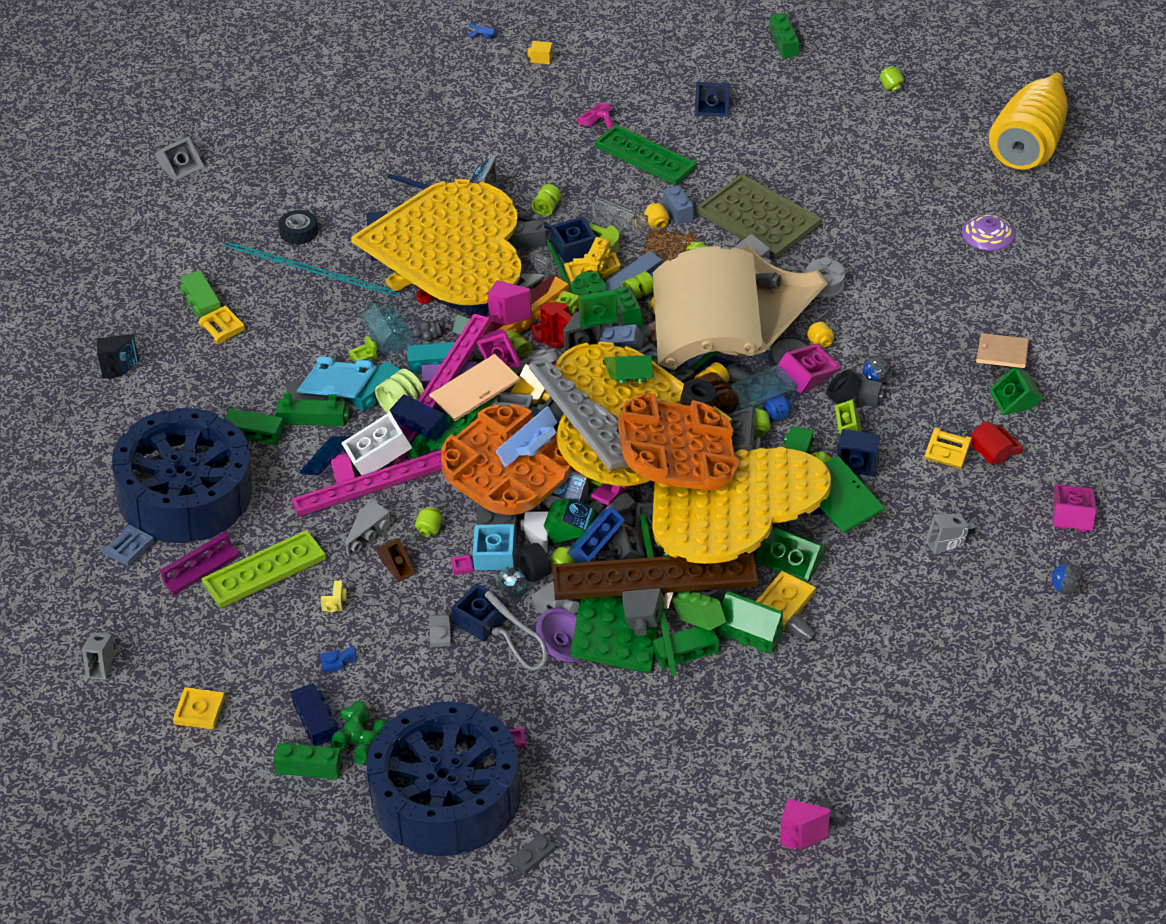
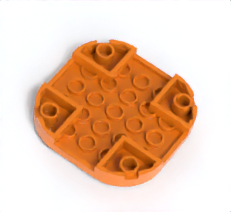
(677, 443)
(477, 471)

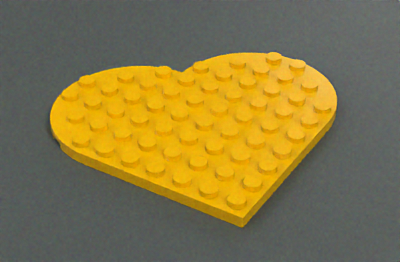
(449, 240)
(587, 369)
(732, 520)

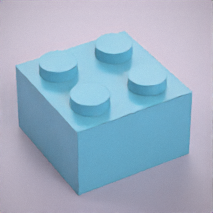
(494, 546)

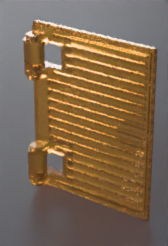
(667, 244)

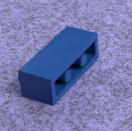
(596, 535)

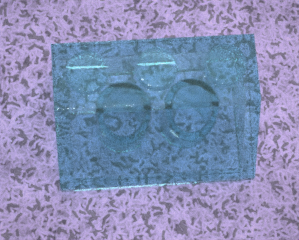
(387, 328)
(762, 387)

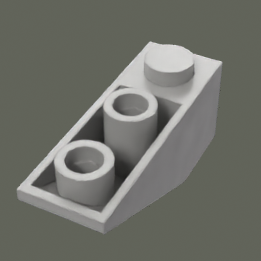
(368, 524)

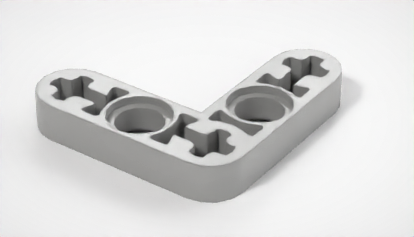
(548, 354)

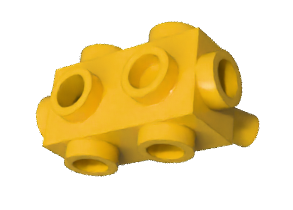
(596, 257)

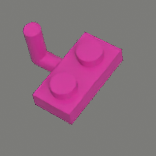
(599, 111)

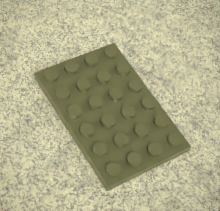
(751, 208)

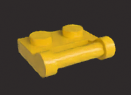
(225, 320)
(947, 453)

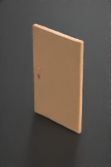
(1002, 350)
(474, 387)

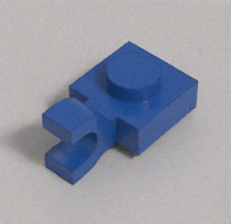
(484, 31)
(334, 659)

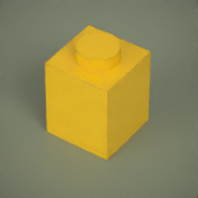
(540, 52)

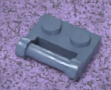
(131, 549)

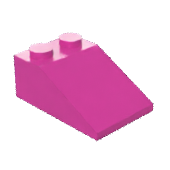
(808, 366)
(1073, 507)

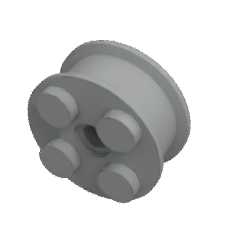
(833, 274)

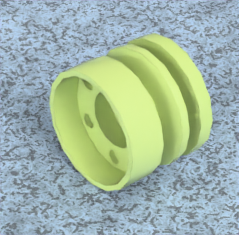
(400, 383)

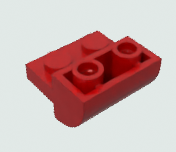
(554, 318)
(994, 443)

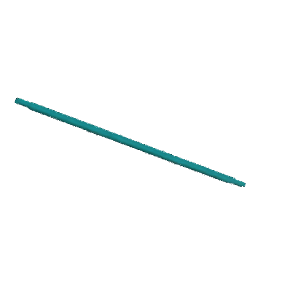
(338, 278)

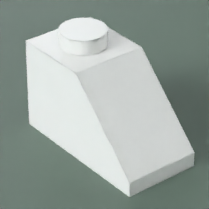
(534, 529)

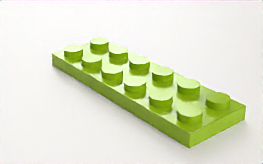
(263, 569)

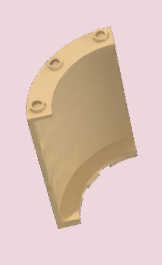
(706, 304)
(783, 305)

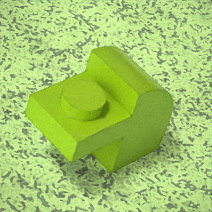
(610, 233)

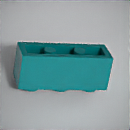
(427, 355)
(367, 397)

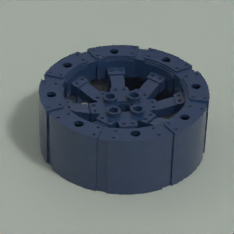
(189, 508)
(444, 779)

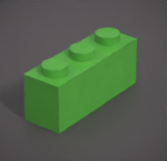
(199, 294)
(699, 609)

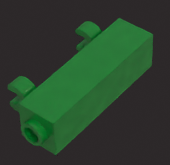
(312, 411)

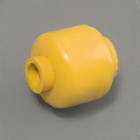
(657, 215)
(820, 334)

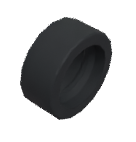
(844, 387)

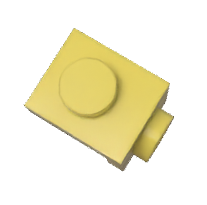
(335, 602)

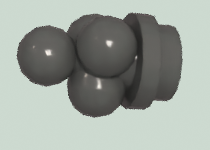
(427, 330)

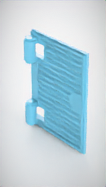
(338, 378)

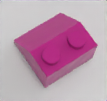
(509, 303)
(498, 343)
(803, 824)

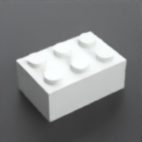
(376, 445)

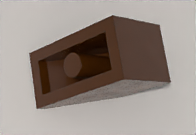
(395, 559)

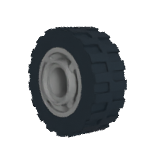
(298, 227)

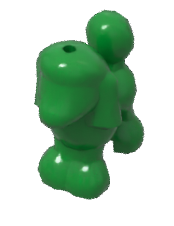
(354, 732)

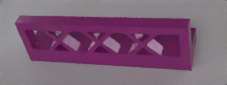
(199, 566)

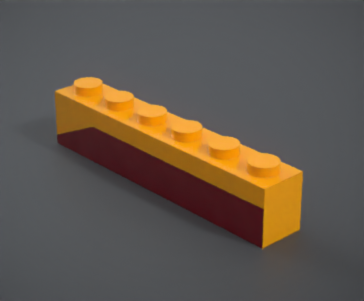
(544, 293)

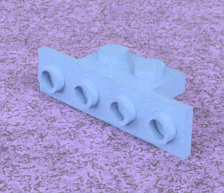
(529, 437)

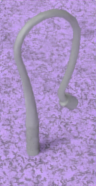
(499, 631)

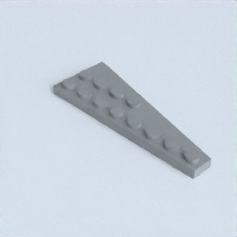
(590, 419)

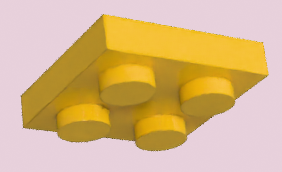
(199, 708)

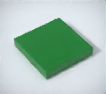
(598, 308)

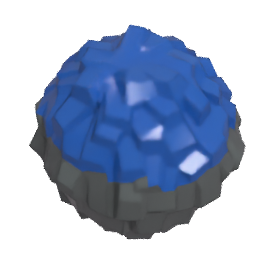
(877, 369)
(1066, 578)

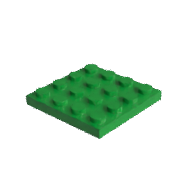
(605, 637)

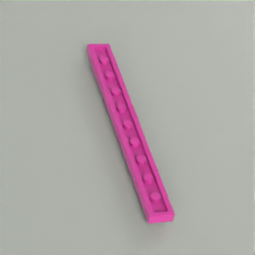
(451, 366)
(367, 483)

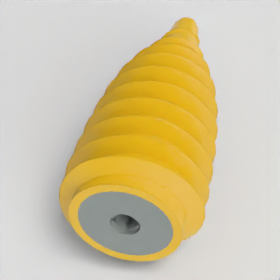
(1030, 124)

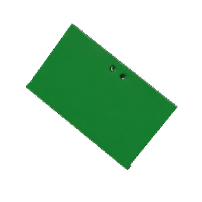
(848, 501)

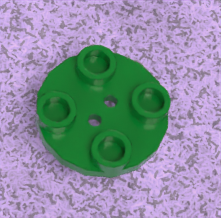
(591, 279)

